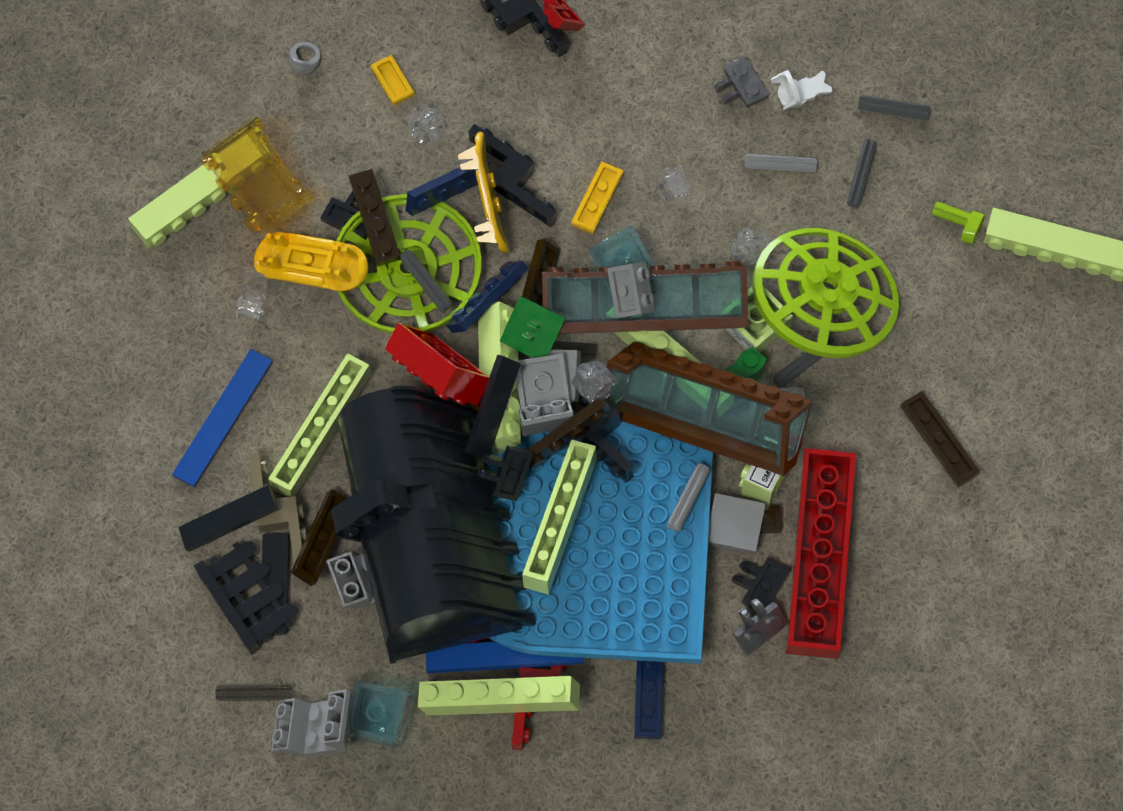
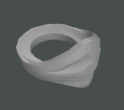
(304, 67)

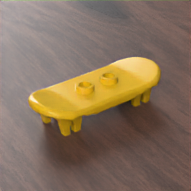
(486, 184)
(311, 261)

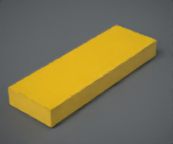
(597, 197)

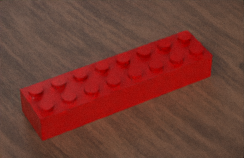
(821, 553)

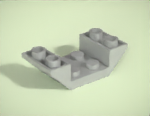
(544, 418)
(351, 580)
(313, 727)

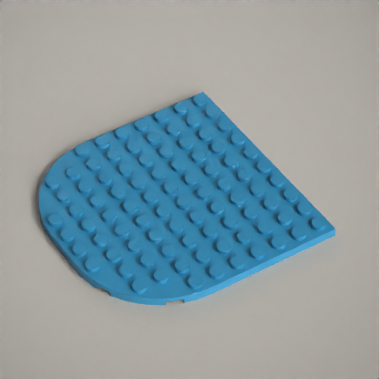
(624, 577)

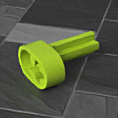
(971, 221)

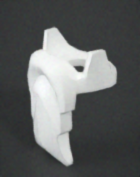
(796, 93)

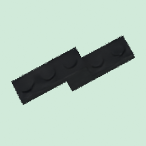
(518, 13)
(513, 175)
(605, 452)

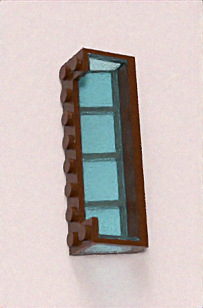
(681, 299)
(709, 407)

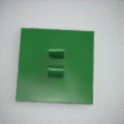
(532, 329)

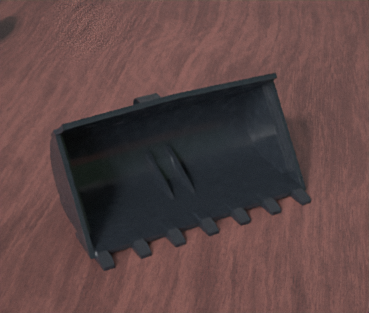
(425, 523)

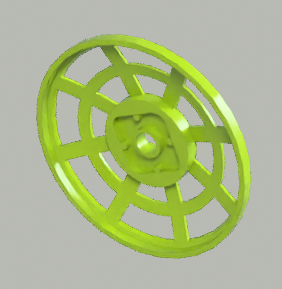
(404, 284)
(823, 299)

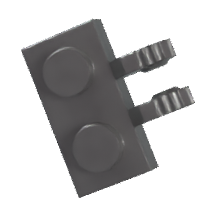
(745, 82)
(760, 627)

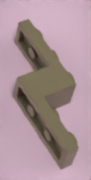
(289, 510)

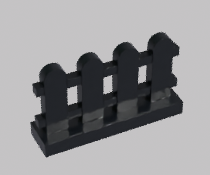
(247, 608)

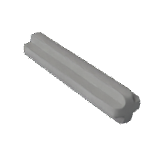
(780, 163)
(688, 497)

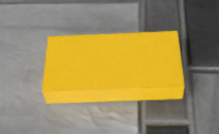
(392, 80)

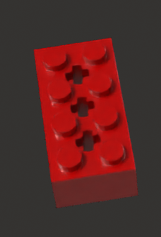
(437, 364)

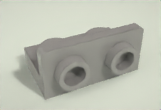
(631, 289)

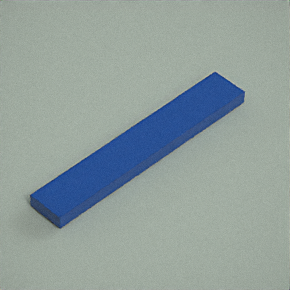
(222, 418)
(489, 657)

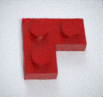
(561, 15)

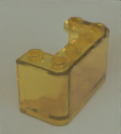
(255, 177)

